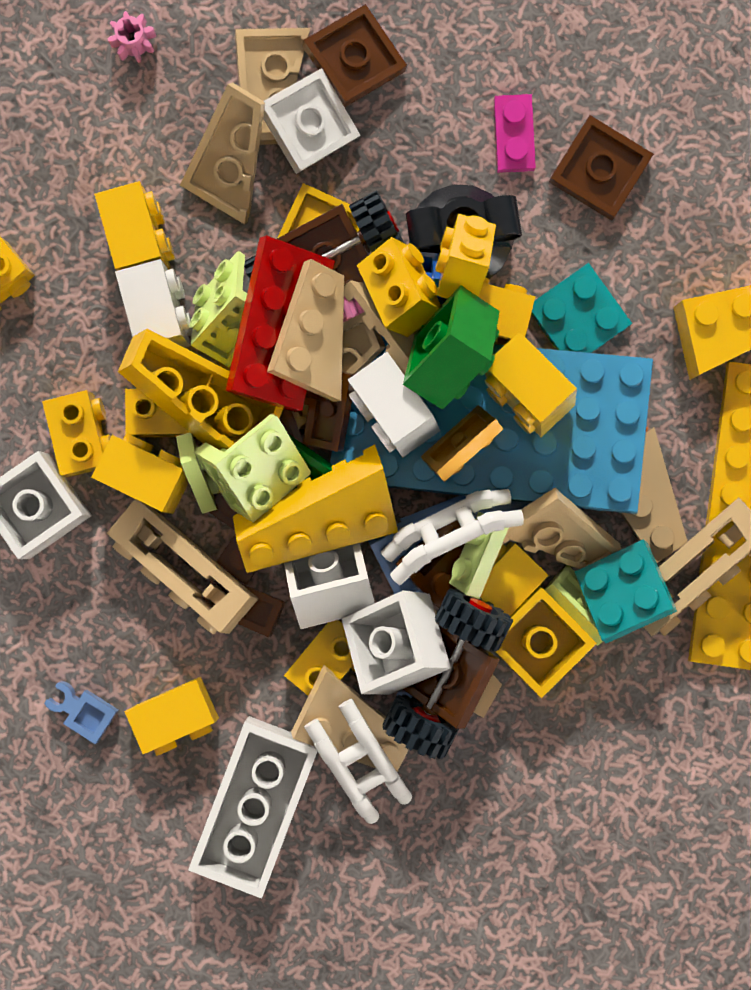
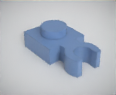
(87, 714)

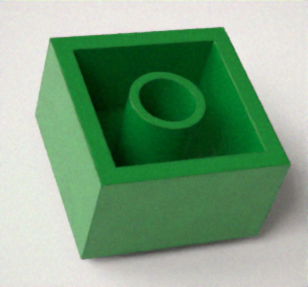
(452, 348)

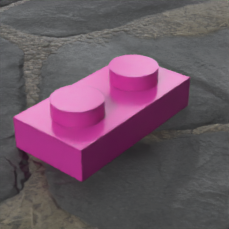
(514, 133)

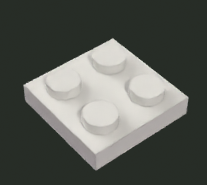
(309, 121)

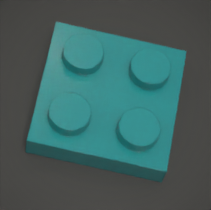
(580, 313)
(625, 591)

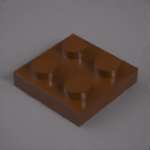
(355, 55)
(601, 167)

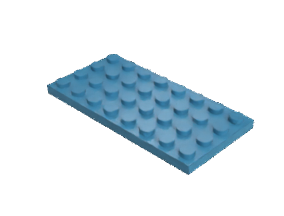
(586, 455)

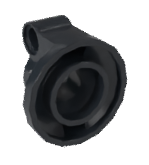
(429, 219)

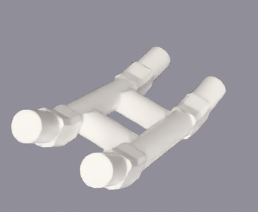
(437, 545)
(365, 746)

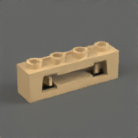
(136, 526)
(723, 569)

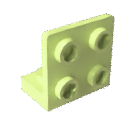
(220, 311)
(256, 468)

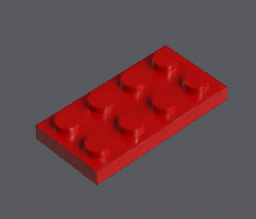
(265, 308)

